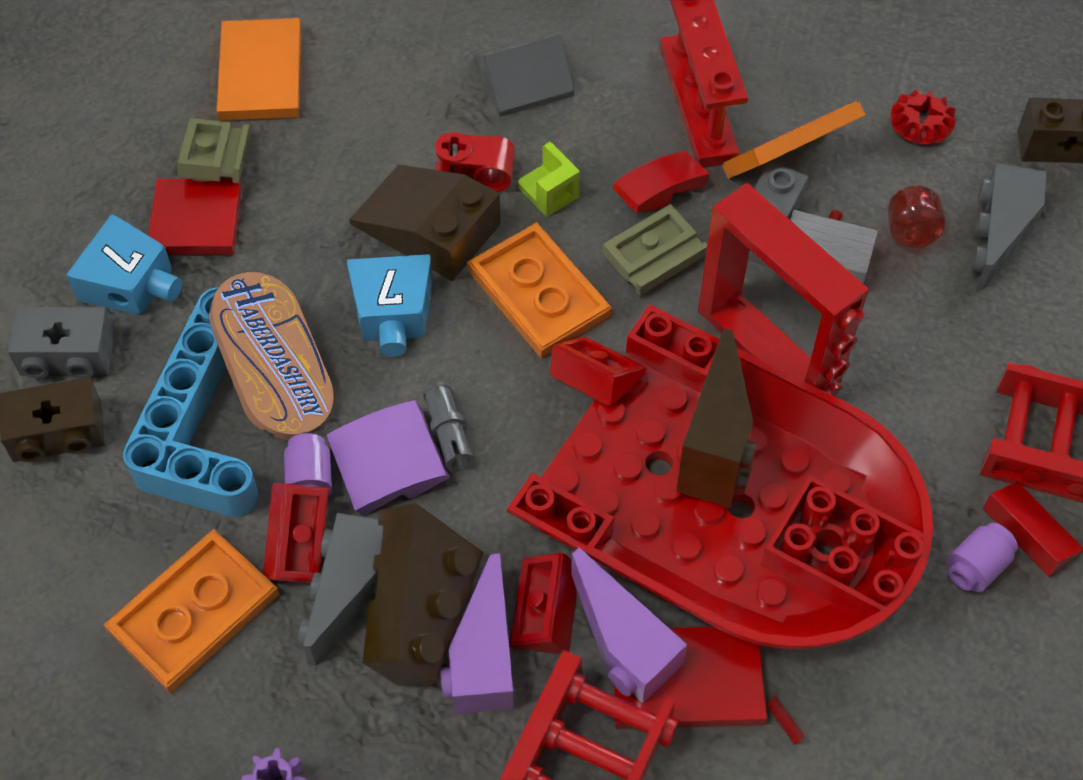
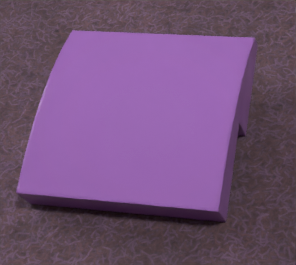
(387, 456)

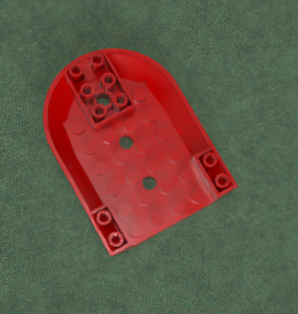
(815, 481)

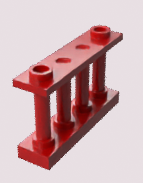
(703, 79)
(1036, 469)
(547, 731)

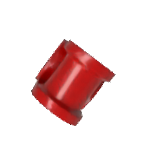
(478, 157)

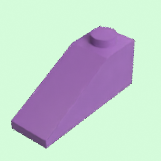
(631, 640)
(479, 652)

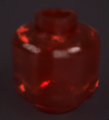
(916, 217)

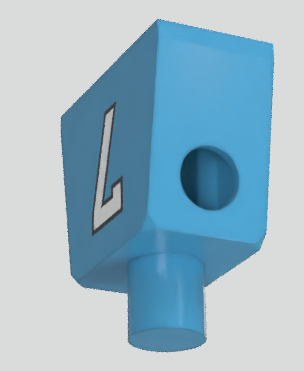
(123, 270)
(391, 299)

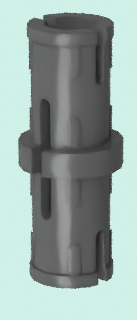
(448, 426)

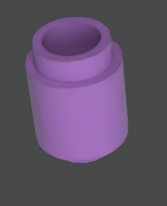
(307, 461)
(982, 557)

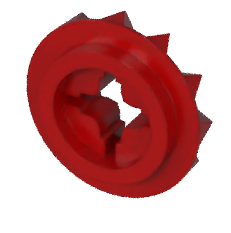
(936, 127)

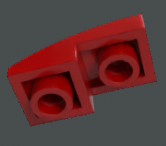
(656, 181)

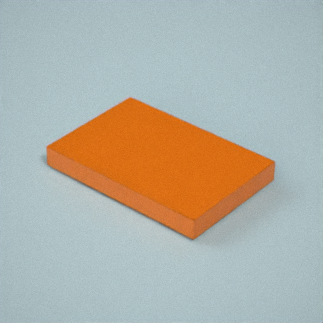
(259, 69)
(793, 139)
(539, 289)
(191, 610)

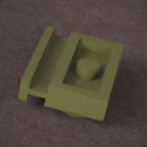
(212, 150)
(654, 249)

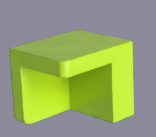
(553, 183)

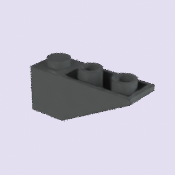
(1011, 210)
(344, 584)

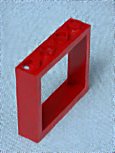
(752, 223)

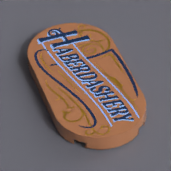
(271, 355)

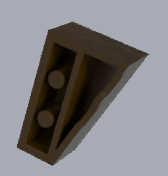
(419, 594)

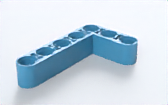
(185, 409)

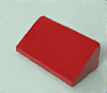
(594, 369)
(1032, 528)
(295, 532)
(544, 604)

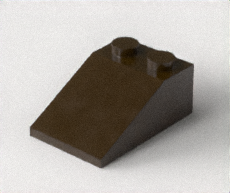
(431, 214)
(718, 443)

